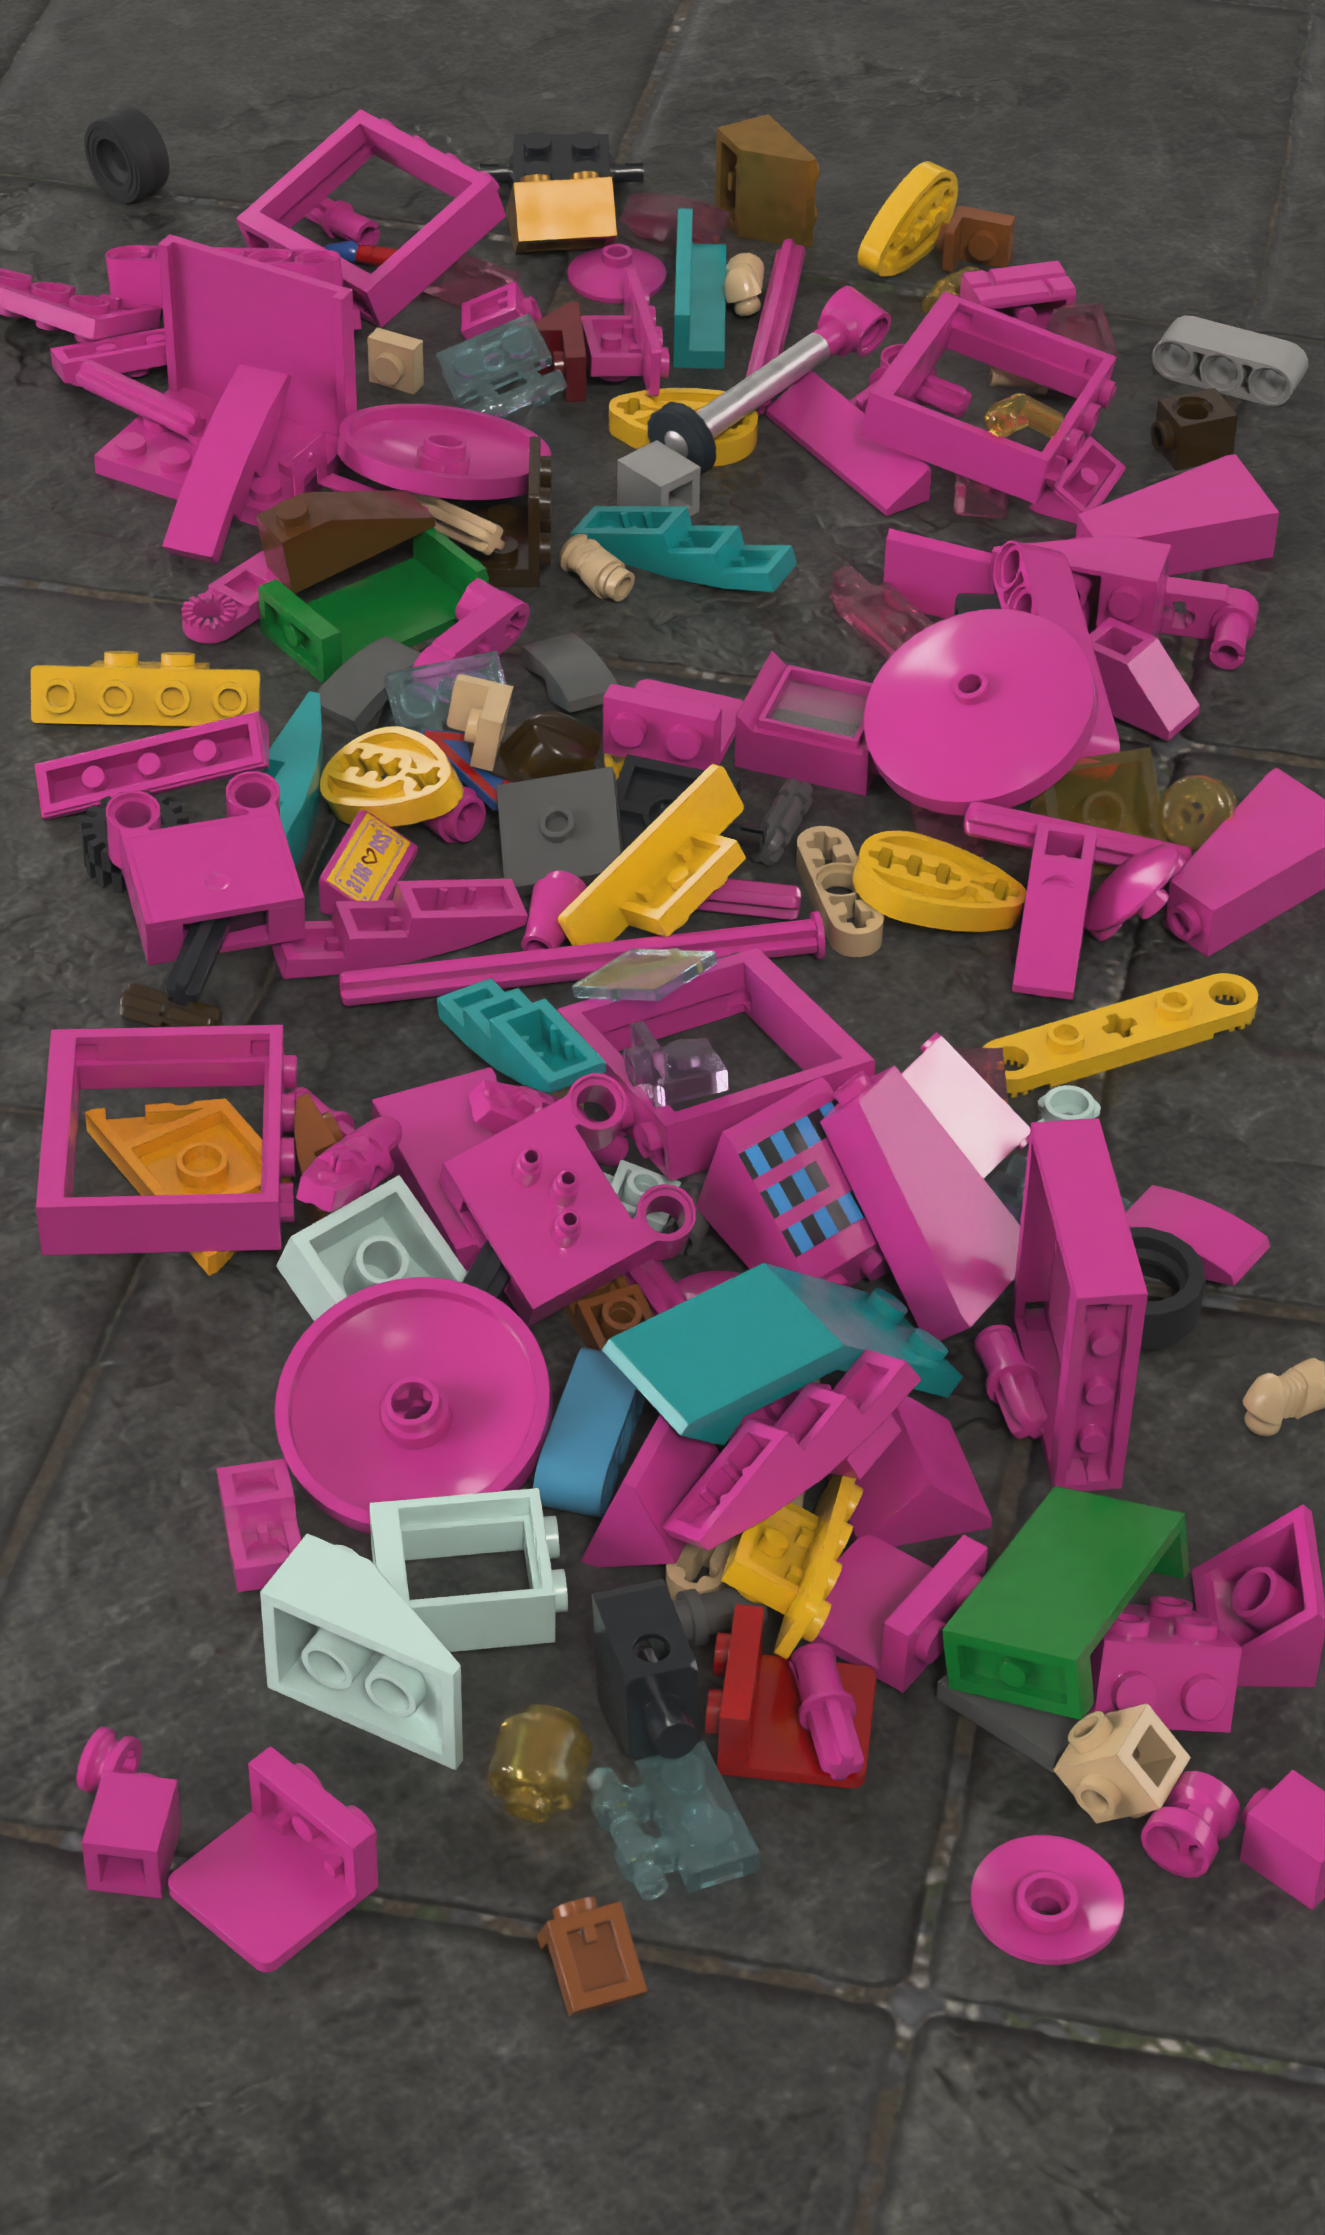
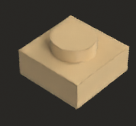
(395, 360)

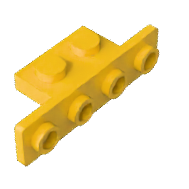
(142, 692)
(665, 869)
(793, 1561)

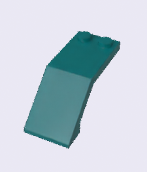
(763, 1340)

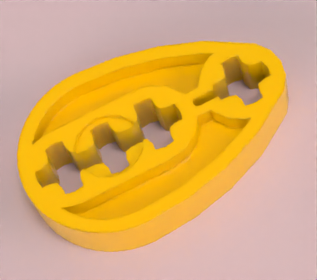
(909, 220)
(632, 411)
(417, 782)
(935, 884)

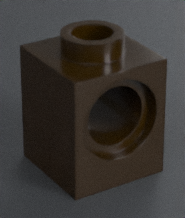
(1194, 428)

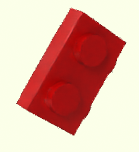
(760, 1710)

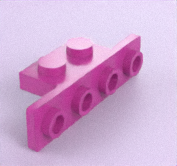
(628, 342)

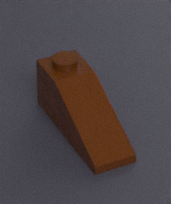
(331, 531)

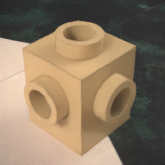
(1121, 1763)

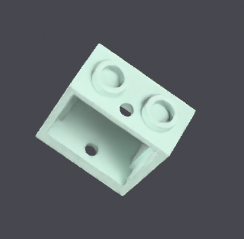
(468, 1527)

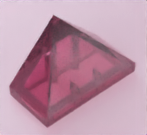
(469, 279)

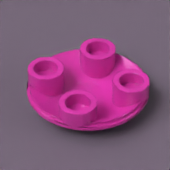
(1133, 890)

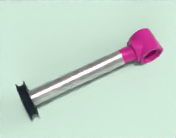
(845, 326)

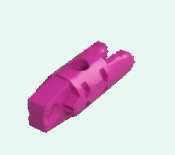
(351, 1165)

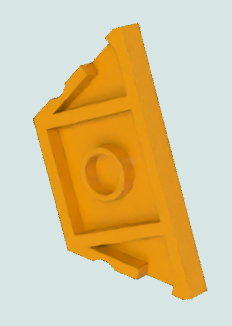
(184, 1152)

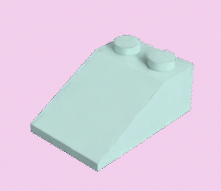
(364, 1245)
(360, 1651)

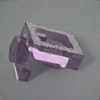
(673, 1072)

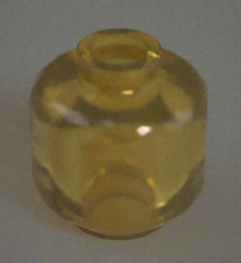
(1217, 802)
(539, 1762)

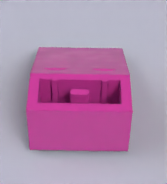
(1114, 579)

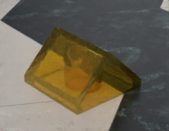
(1108, 793)

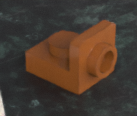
(977, 238)
(592, 1955)

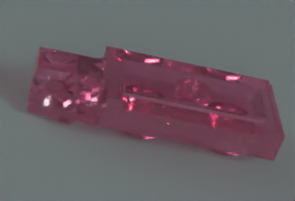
(876, 611)

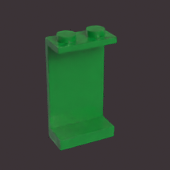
(401, 602)
(1055, 1596)

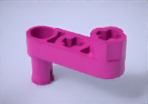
(1212, 614)
(487, 623)

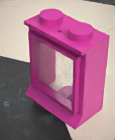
(805, 728)

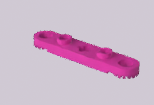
(230, 599)

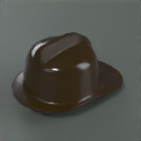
(545, 747)

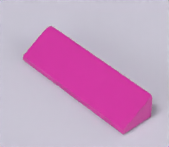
(831, 432)
(153, 764)

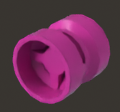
(1195, 1813)

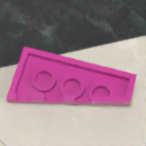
(59, 309)

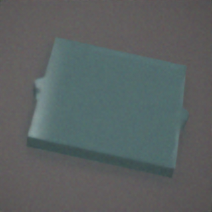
(644, 974)

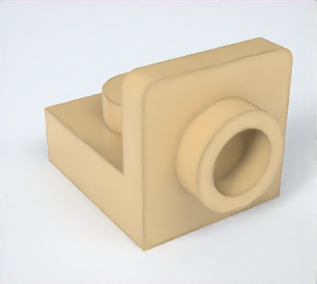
(482, 712)

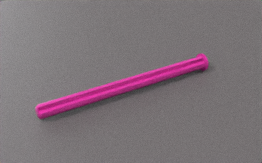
(569, 962)

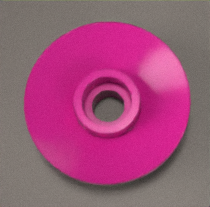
(601, 272)
(1049, 1877)

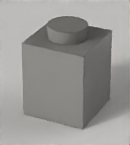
(658, 478)

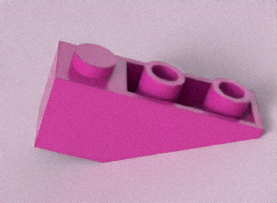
(1055, 910)

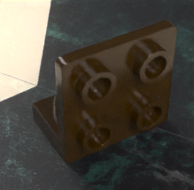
(524, 529)

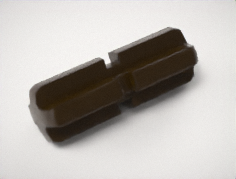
(158, 1009)

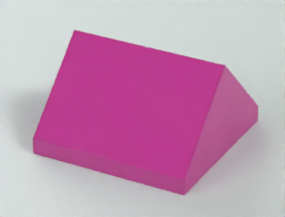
(934, 571)
(919, 1484)
(648, 1495)
(1269, 1601)

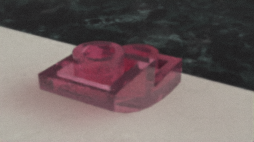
(654, 213)

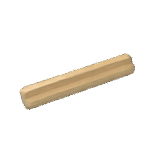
(463, 525)

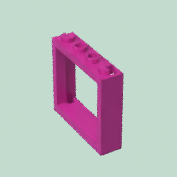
(421, 258)
(1005, 345)
(739, 983)
(165, 1060)
(1087, 1272)

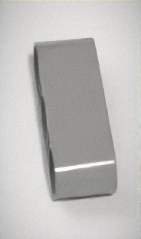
(1207, 366)

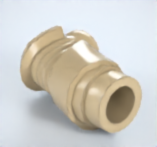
(744, 283)
(597, 567)
(1284, 1396)

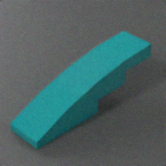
(669, 545)
(297, 767)
(519, 1036)

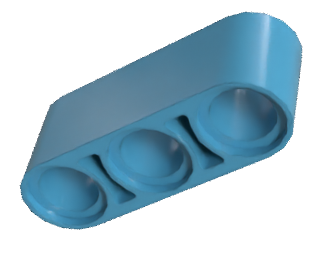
(588, 1437)

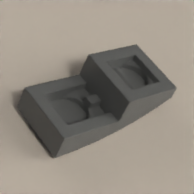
(572, 671)
(358, 686)

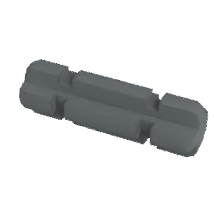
(783, 820)

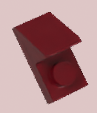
(565, 341)

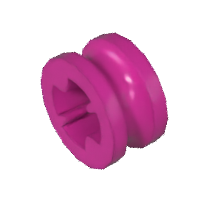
(107, 1753)

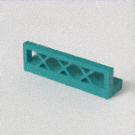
(698, 300)

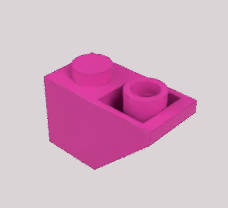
(1142, 680)

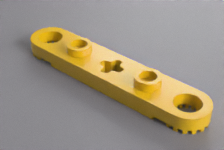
(1153, 1022)

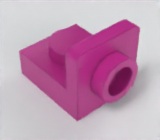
(496, 309)

